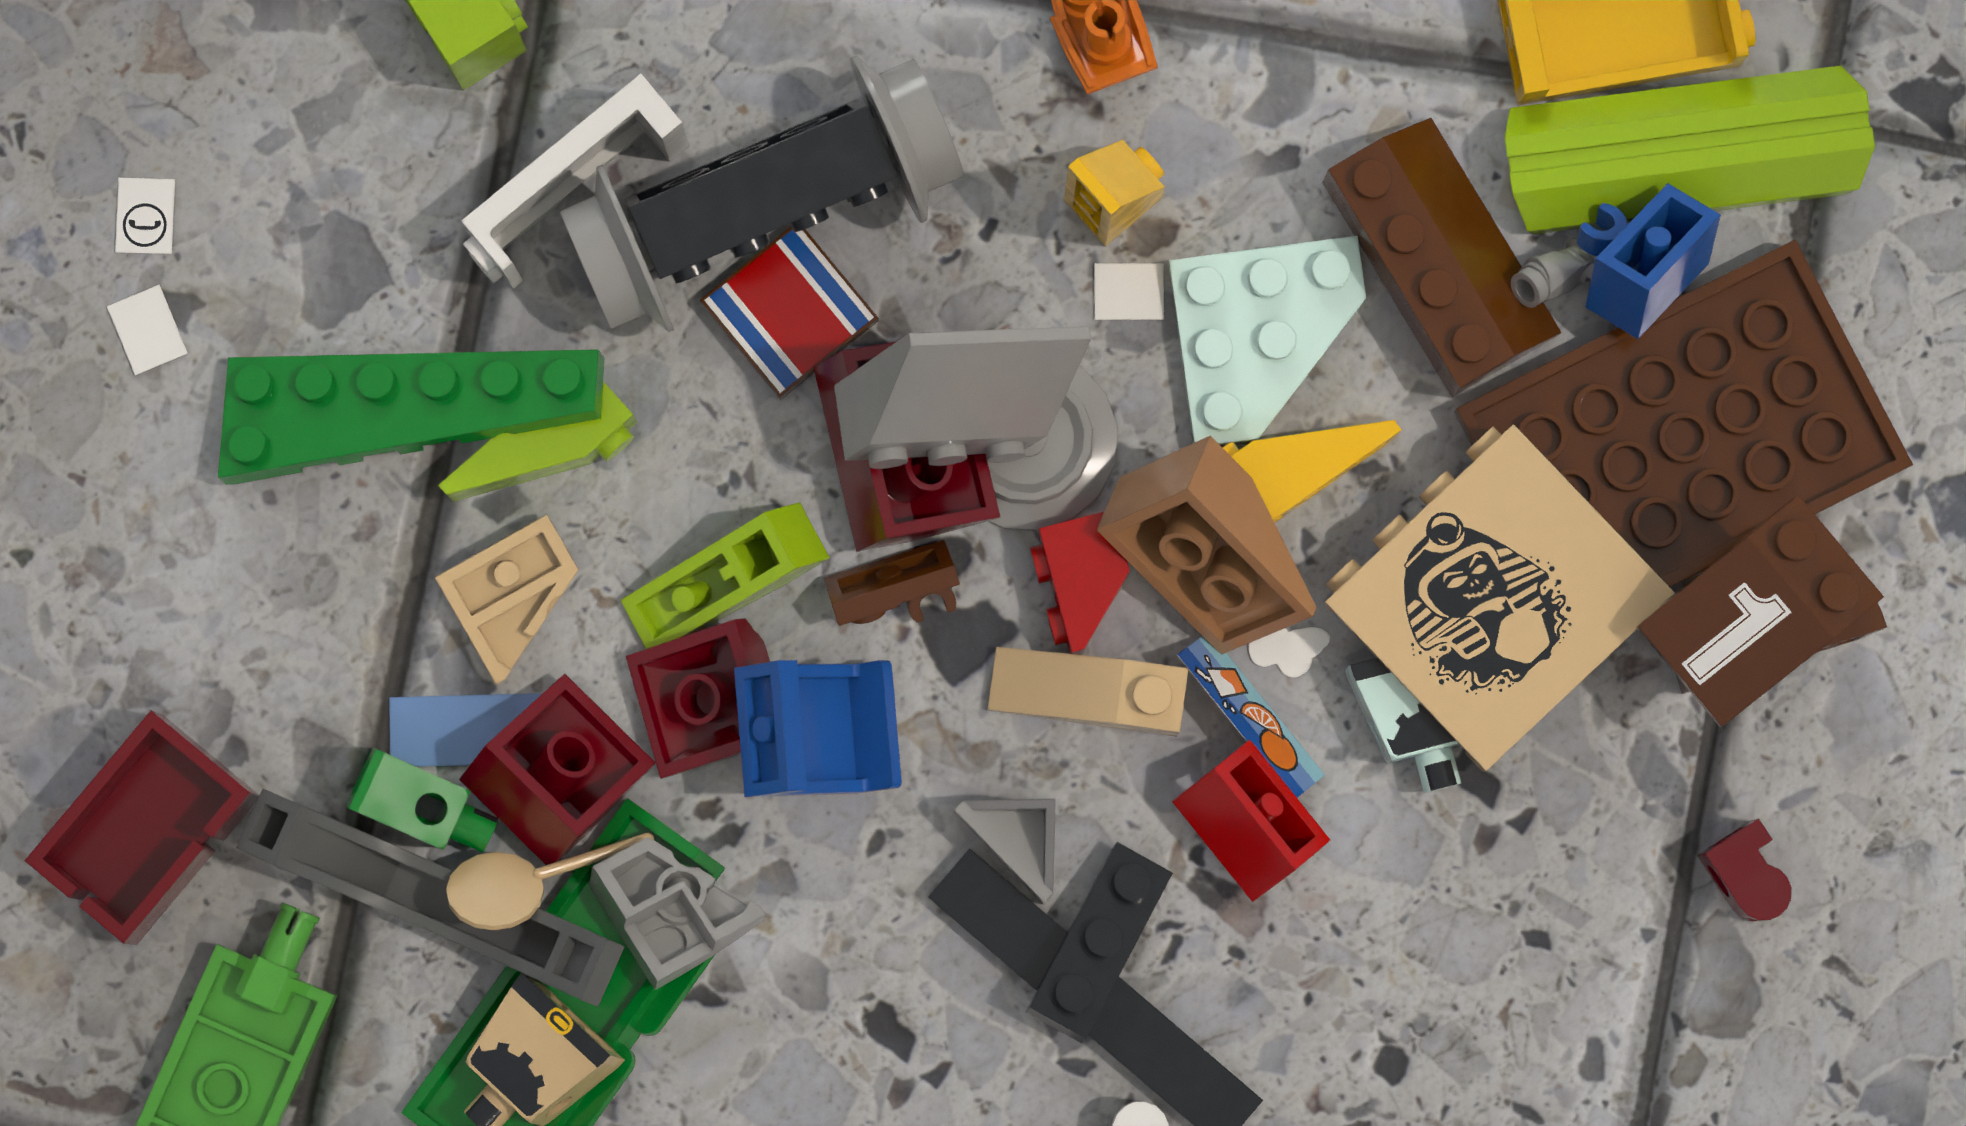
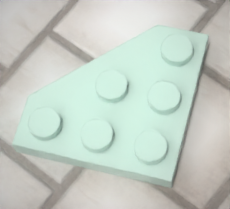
(1258, 327)

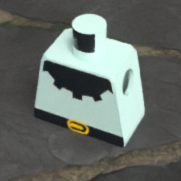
(1403, 725)

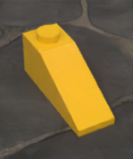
(1113, 188)
(1301, 465)

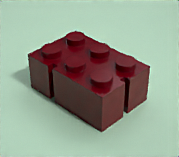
(142, 828)

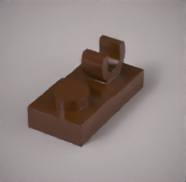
(879, 586)

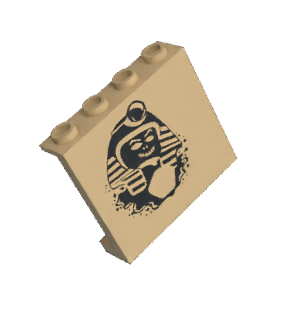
(1496, 595)

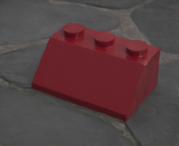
(903, 500)

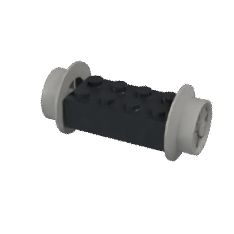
(762, 188)

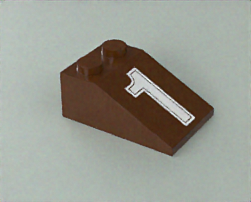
(1760, 611)

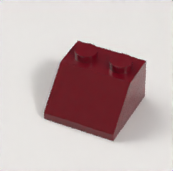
(556, 770)

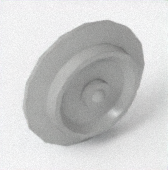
(1065, 467)

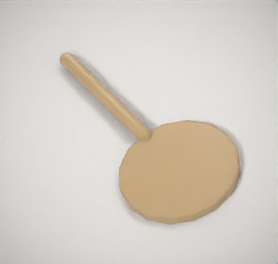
(506, 890)

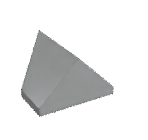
(1019, 835)

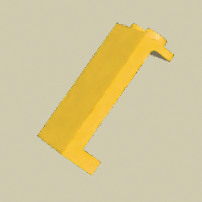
(1612, 44)

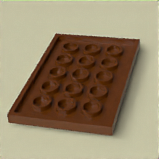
(1707, 415)

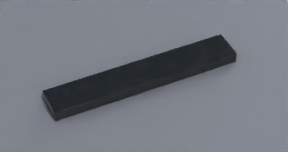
(1127, 1023)

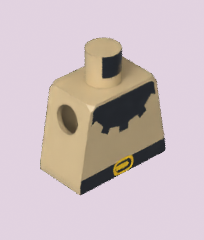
(535, 1058)

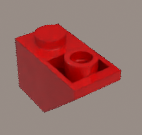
(1083, 577)

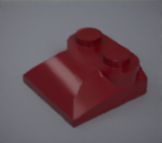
(691, 694)

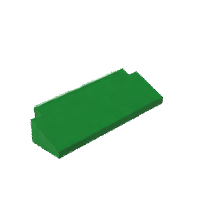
(624, 1013)

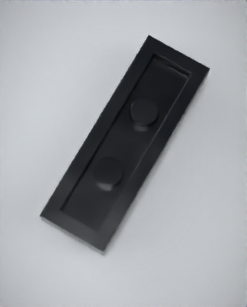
(1099, 942)

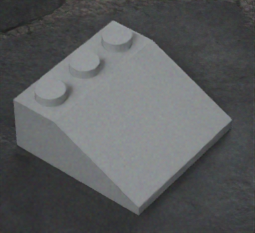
(958, 395)

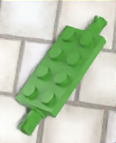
(243, 1036)

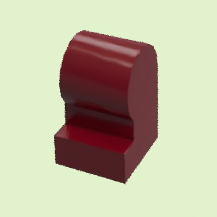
(1744, 877)

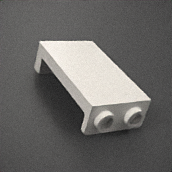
(565, 168)

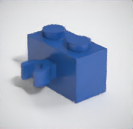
(1649, 260)

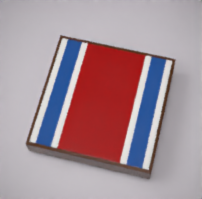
(789, 310)

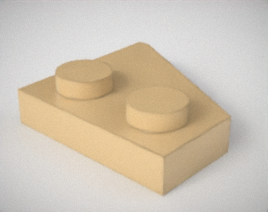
(509, 592)

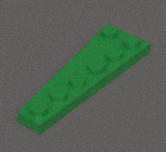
(348, 407)

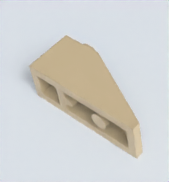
(1089, 690)

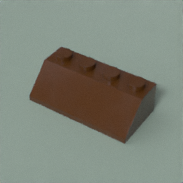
(1438, 254)

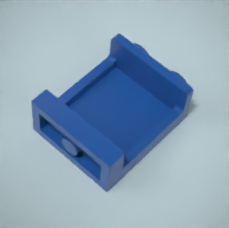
(817, 728)

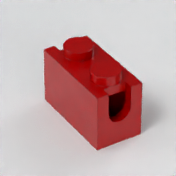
(1251, 821)

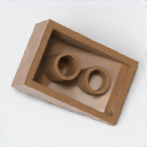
(1207, 545)

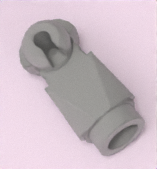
(1552, 274)

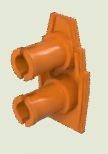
(1103, 40)

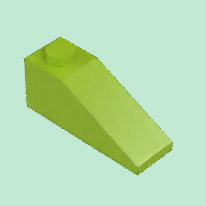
(544, 452)
(726, 576)

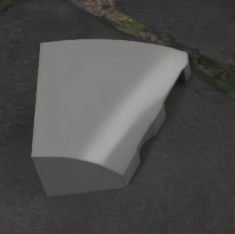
(668, 911)

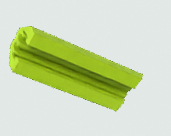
(1712, 140)

